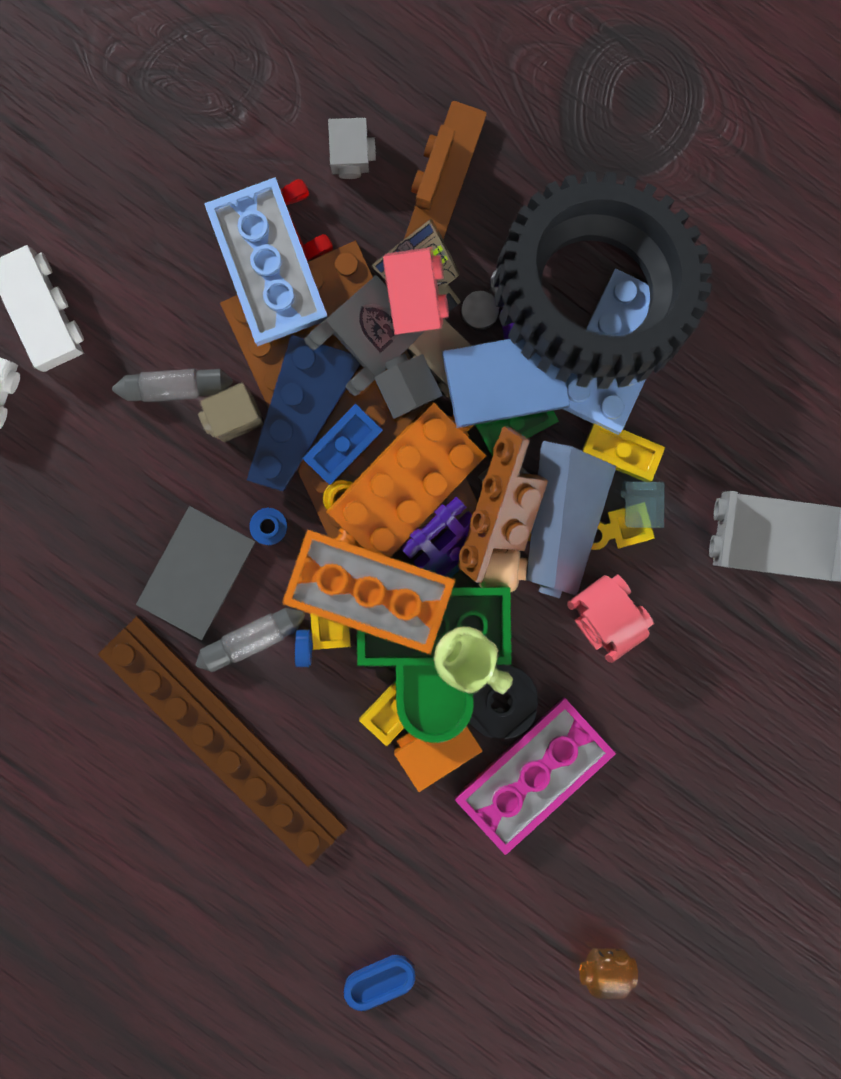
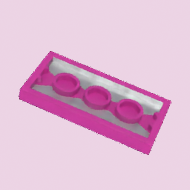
(534, 776)

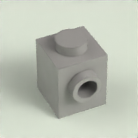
(350, 147)

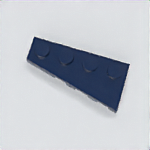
(299, 409)

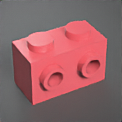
(415, 290)

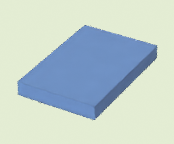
(500, 383)

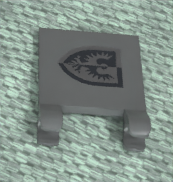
(366, 331)

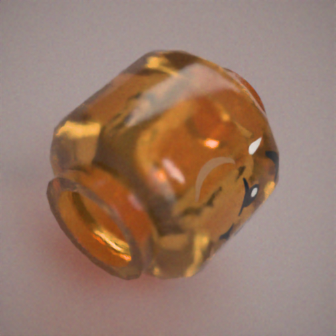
(609, 973)

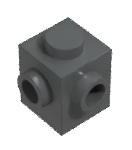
(407, 384)

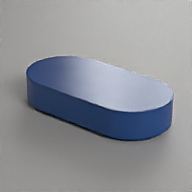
(379, 982)

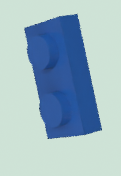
(342, 444)

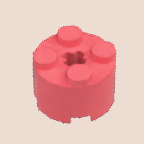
(610, 617)

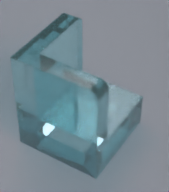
(643, 504)

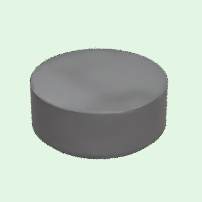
(479, 310)

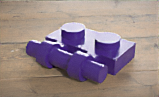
(443, 554)

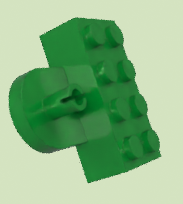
(424, 701)

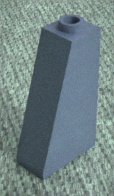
(566, 517)

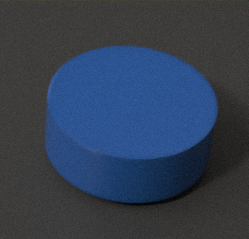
(303, 648)

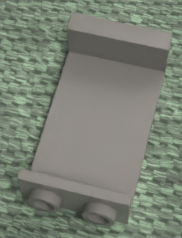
(777, 536)

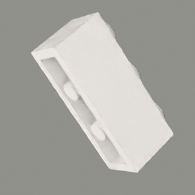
(38, 309)

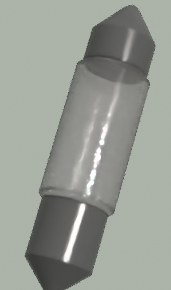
(172, 385)
(250, 639)

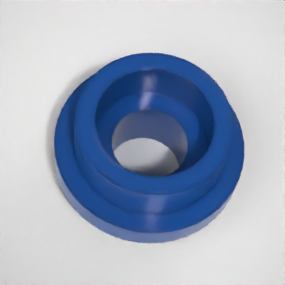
(280, 526)

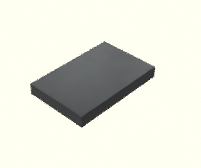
(196, 573)

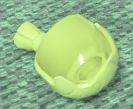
(469, 661)

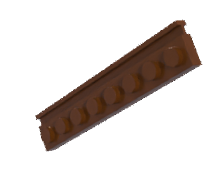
(223, 741)

